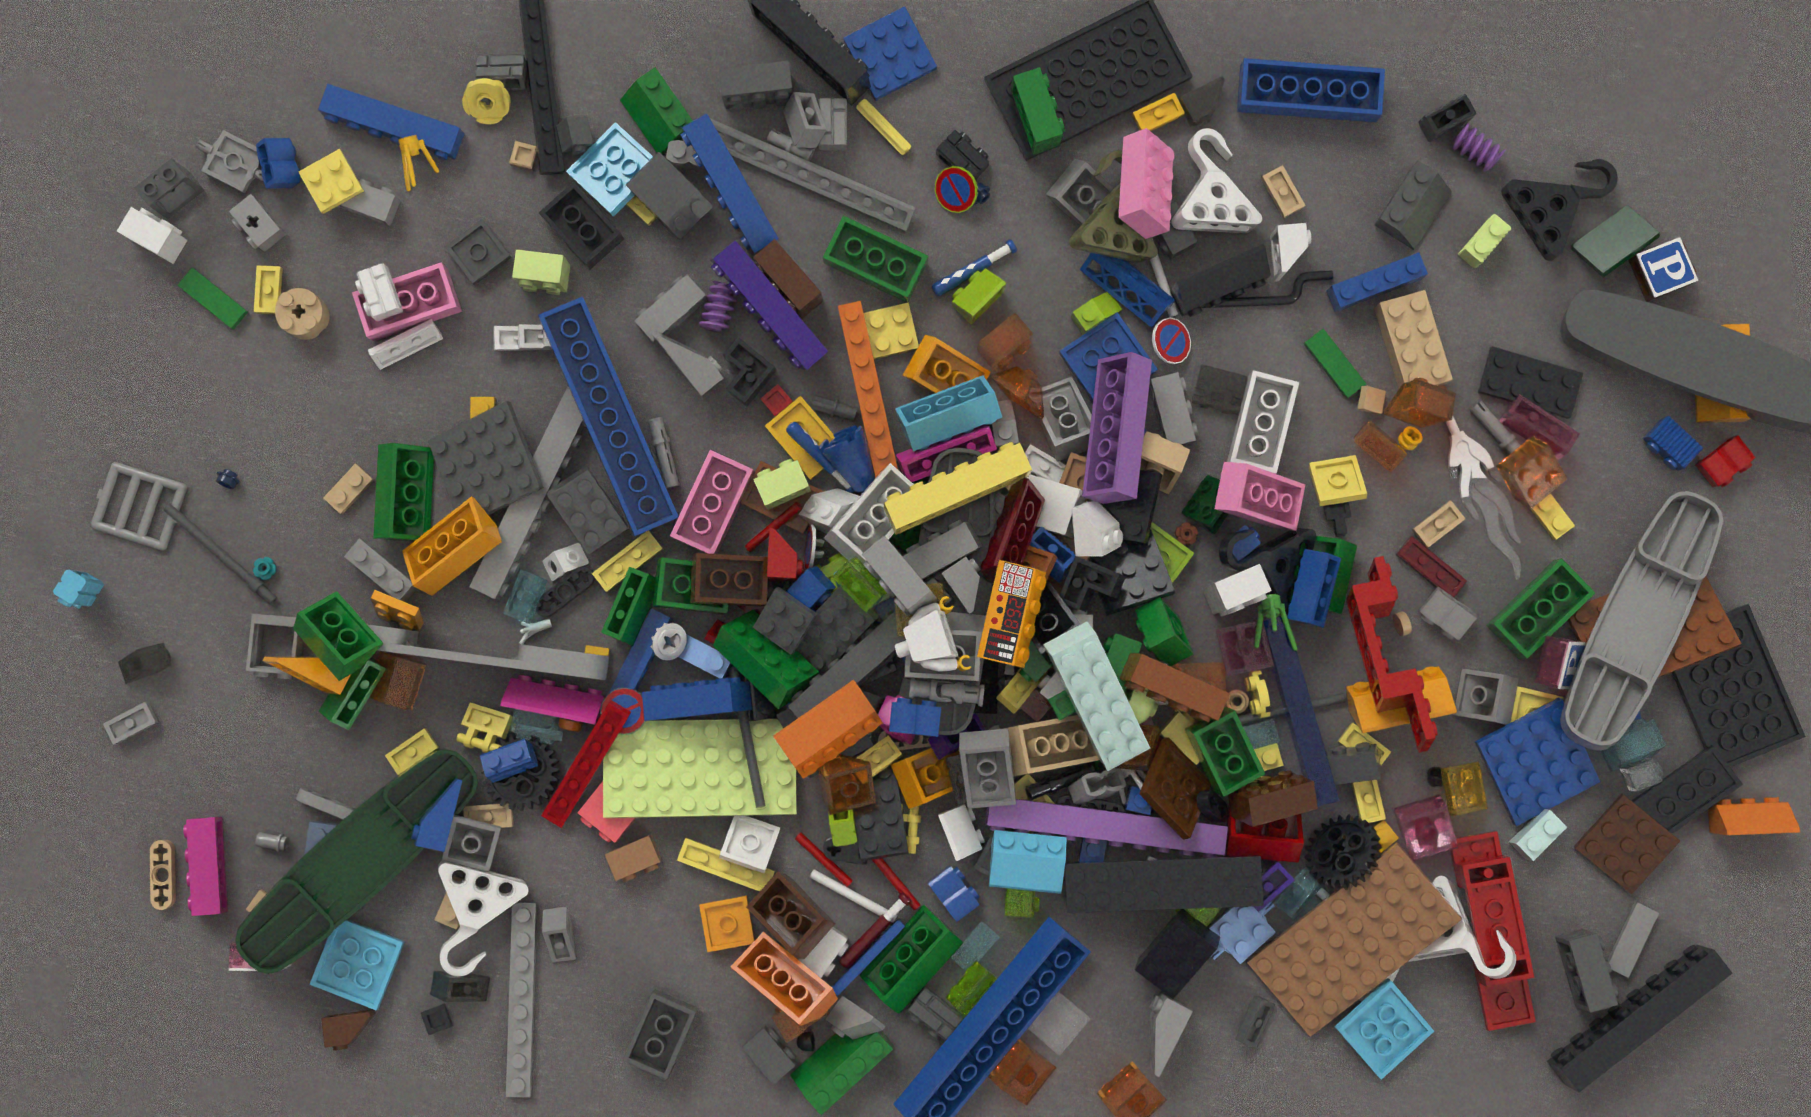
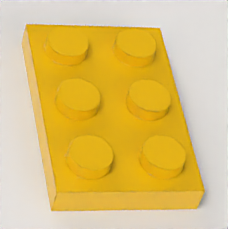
(804, 415)

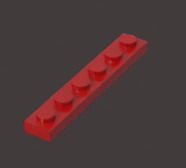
(586, 763)

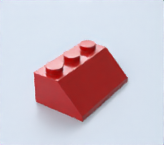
(782, 560)
(1272, 841)

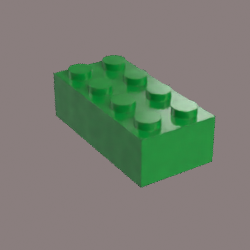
(875, 259)
(1540, 609)
(762, 661)

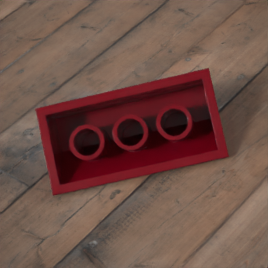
(1014, 527)

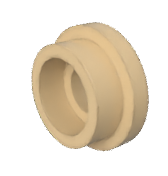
(1244, 698)

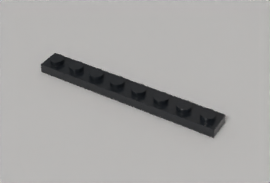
(541, 86)

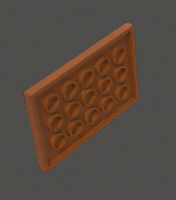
(1702, 635)

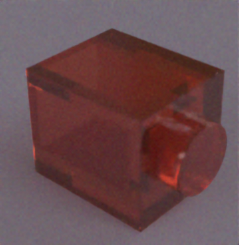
(1035, 706)

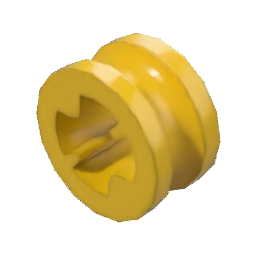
(1410, 438)

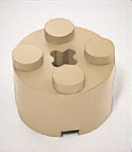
(291, 305)

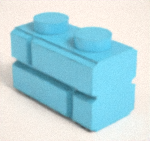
(77, 589)

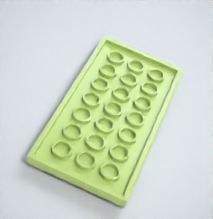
(696, 771)

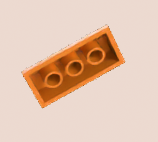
(828, 729)
(784, 980)

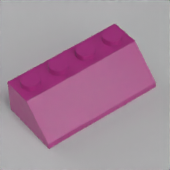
(553, 700)

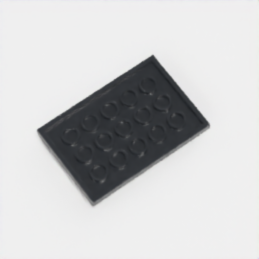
(1739, 697)

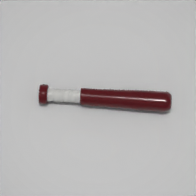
(852, 955)

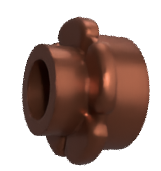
(1180, 533)

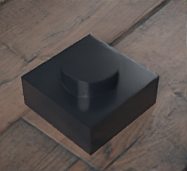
(436, 1019)

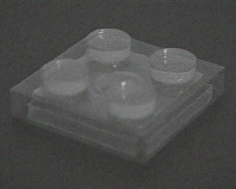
(1059, 1023)

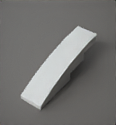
(520, 338)

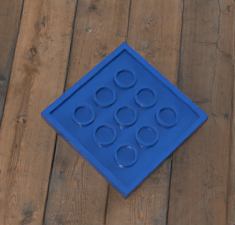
(1536, 763)

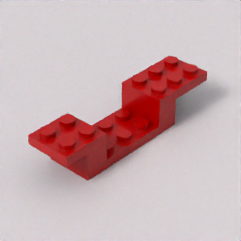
(1395, 689)
(1494, 907)

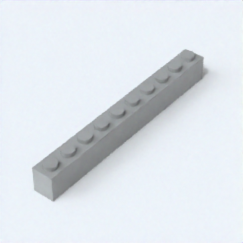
(523, 515)

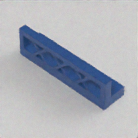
(1134, 280)
(641, 653)

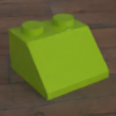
(978, 295)

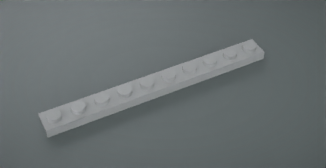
(816, 177)

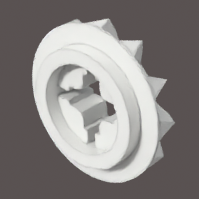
(677, 637)

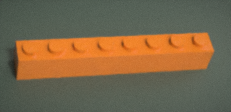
(867, 386)

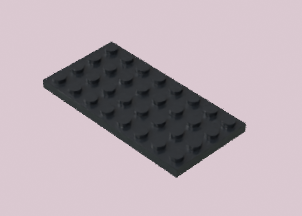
(1098, 71)

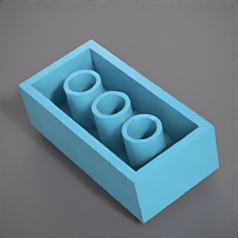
(948, 413)

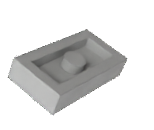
(130, 723)

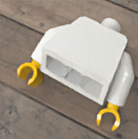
(931, 640)

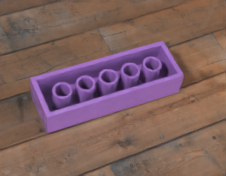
(1117, 428)

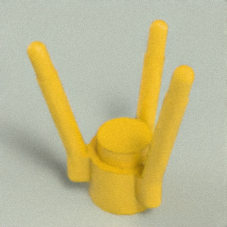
(410, 147)

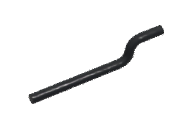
(1277, 300)

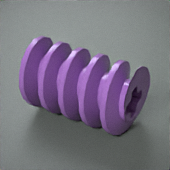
(1477, 148)
(717, 308)

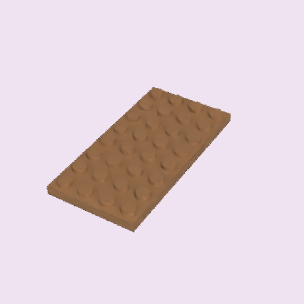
(1354, 940)

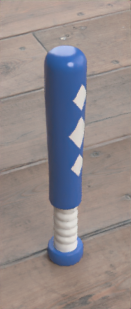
(963, 274)
(813, 450)

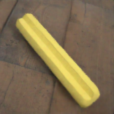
(883, 127)

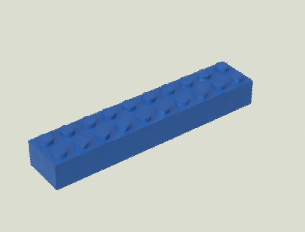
(608, 416)
(994, 1024)

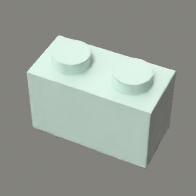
(1537, 834)

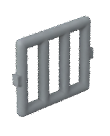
(136, 476)

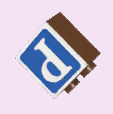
(1663, 269)

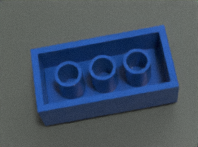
(696, 699)

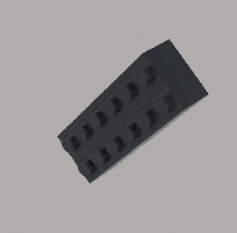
(814, 46)

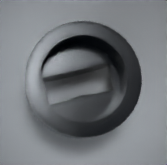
(1435, 771)
(806, 1041)

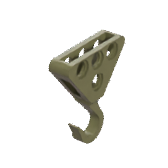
(1105, 230)

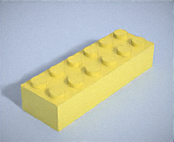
(957, 488)

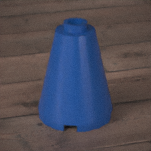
(850, 457)

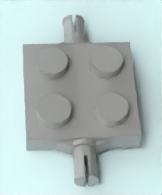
(231, 161)

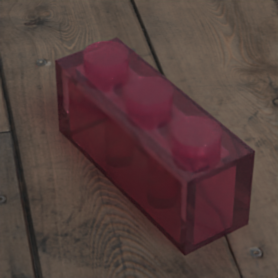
(1531, 420)

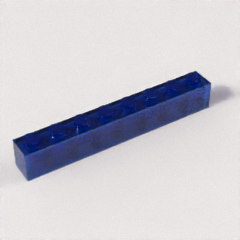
(1300, 713)

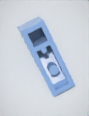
(704, 657)

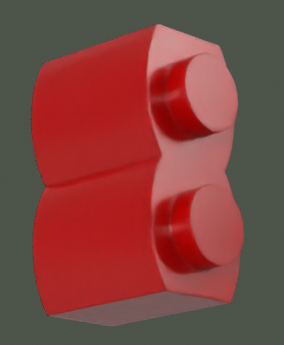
(1725, 461)

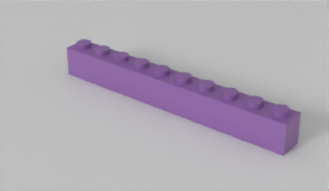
(1106, 825)

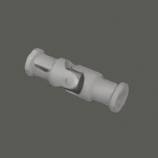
(949, 692)

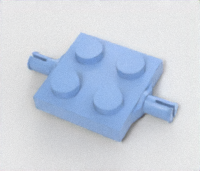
(1241, 931)

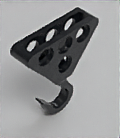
(1567, 197)
(1272, 557)

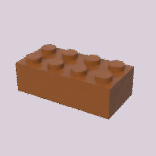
(1174, 686)

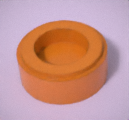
(571, 725)

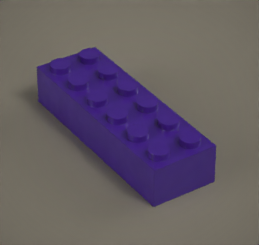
(768, 305)

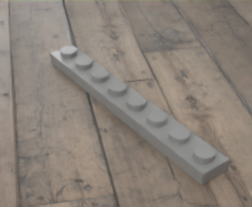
(521, 999)

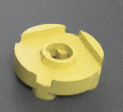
(490, 89)
(1259, 694)

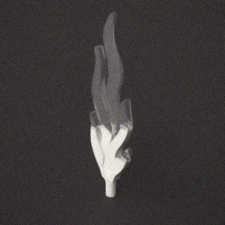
(1475, 485)

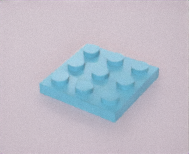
(609, 167)
(357, 963)
(1384, 1028)

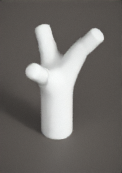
(533, 628)

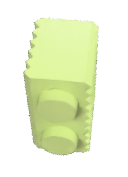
(1484, 241)

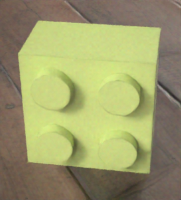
(541, 271)
(781, 484)

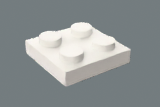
(749, 843)

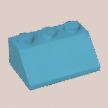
(1027, 861)

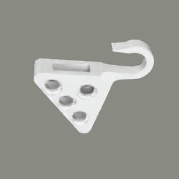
(1214, 196)
(470, 920)
(1462, 938)

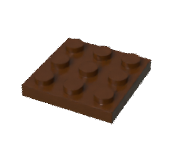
(1173, 788)
(1627, 843)

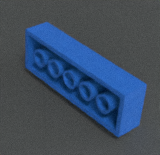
(1310, 90)

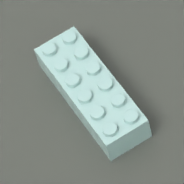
(1097, 695)

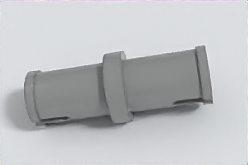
(786, 143)

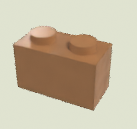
(633, 858)

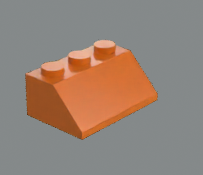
(1752, 817)

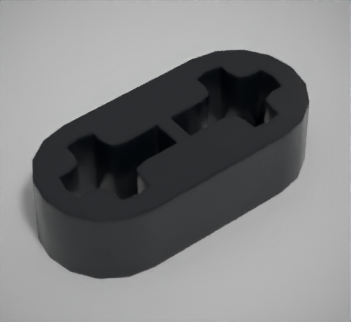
(1212, 806)

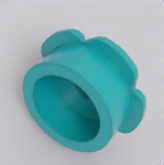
(270, 568)

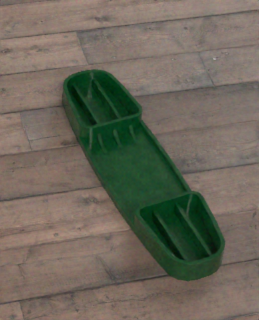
(349, 864)

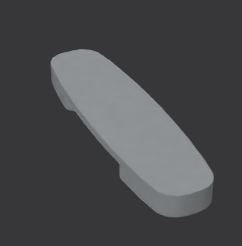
(1641, 621)
(528, 657)

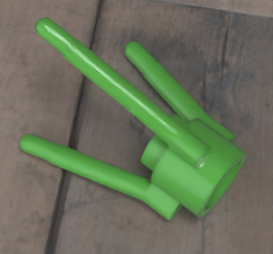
(1273, 608)

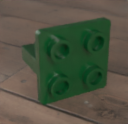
(1202, 506)

